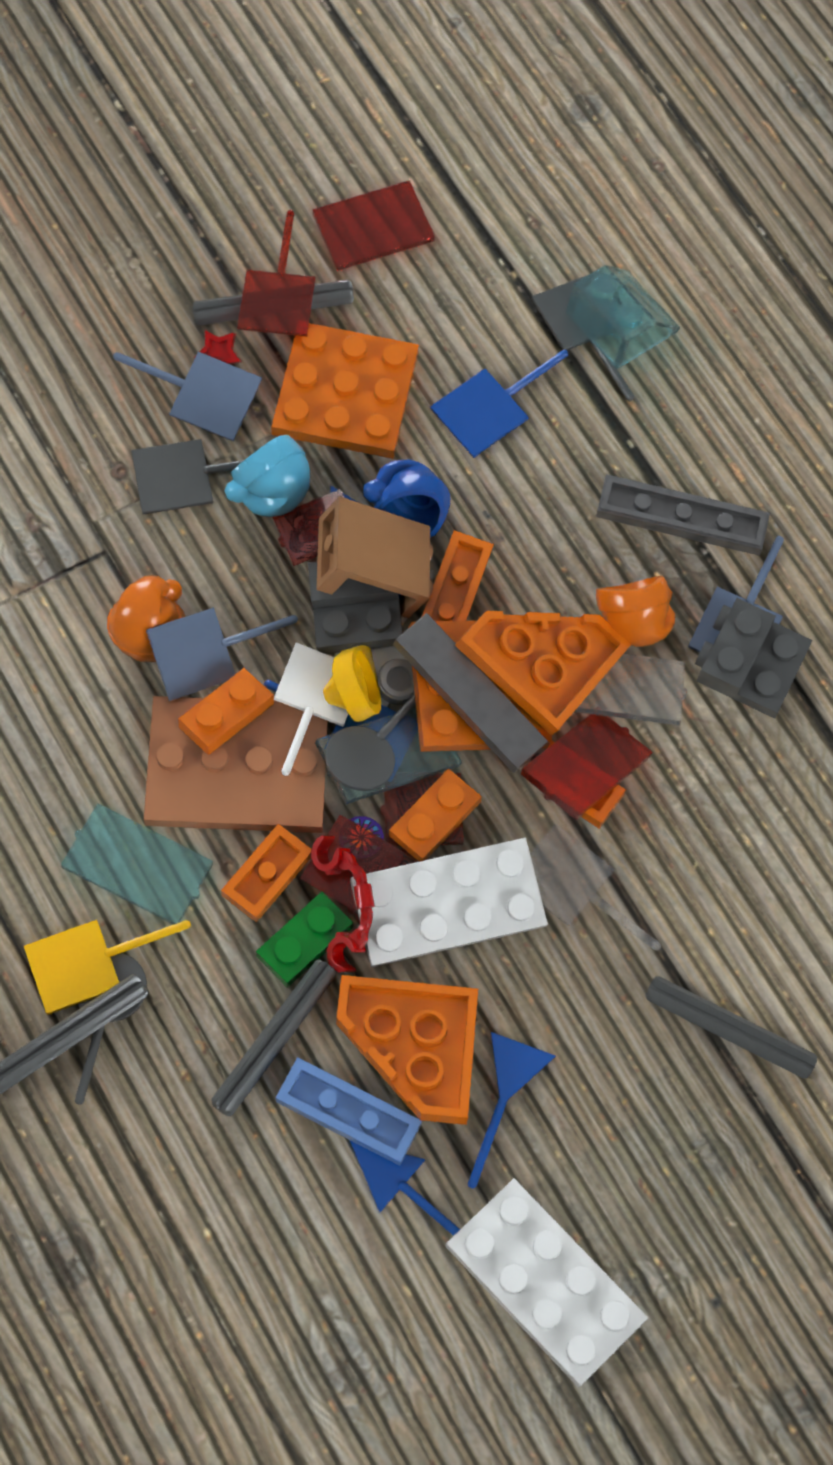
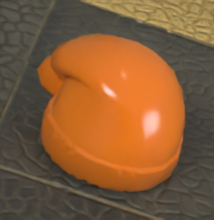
(141, 607)
(638, 610)

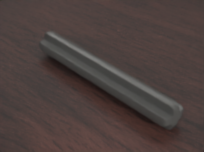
(228, 308)
(731, 1027)
(71, 1031)
(273, 1038)

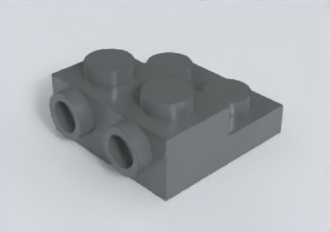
(354, 615)
(752, 657)

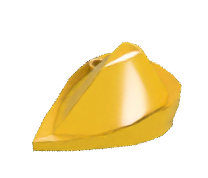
(354, 683)

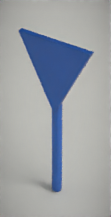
(514, 1068)

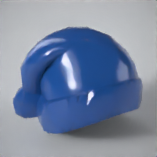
(410, 492)

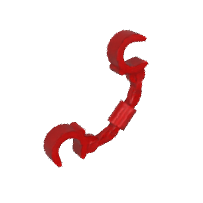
(363, 895)

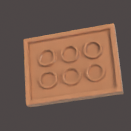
(239, 781)

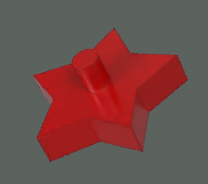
(220, 347)

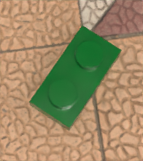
(303, 939)

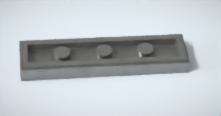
(683, 515)
(470, 693)

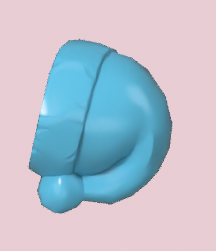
(271, 478)

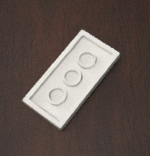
(452, 902)
(546, 1282)

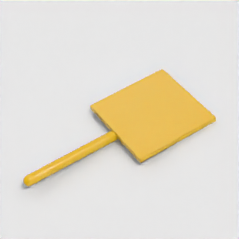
(79, 965)

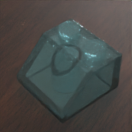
(618, 314)

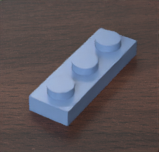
(348, 1111)

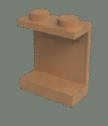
(374, 550)

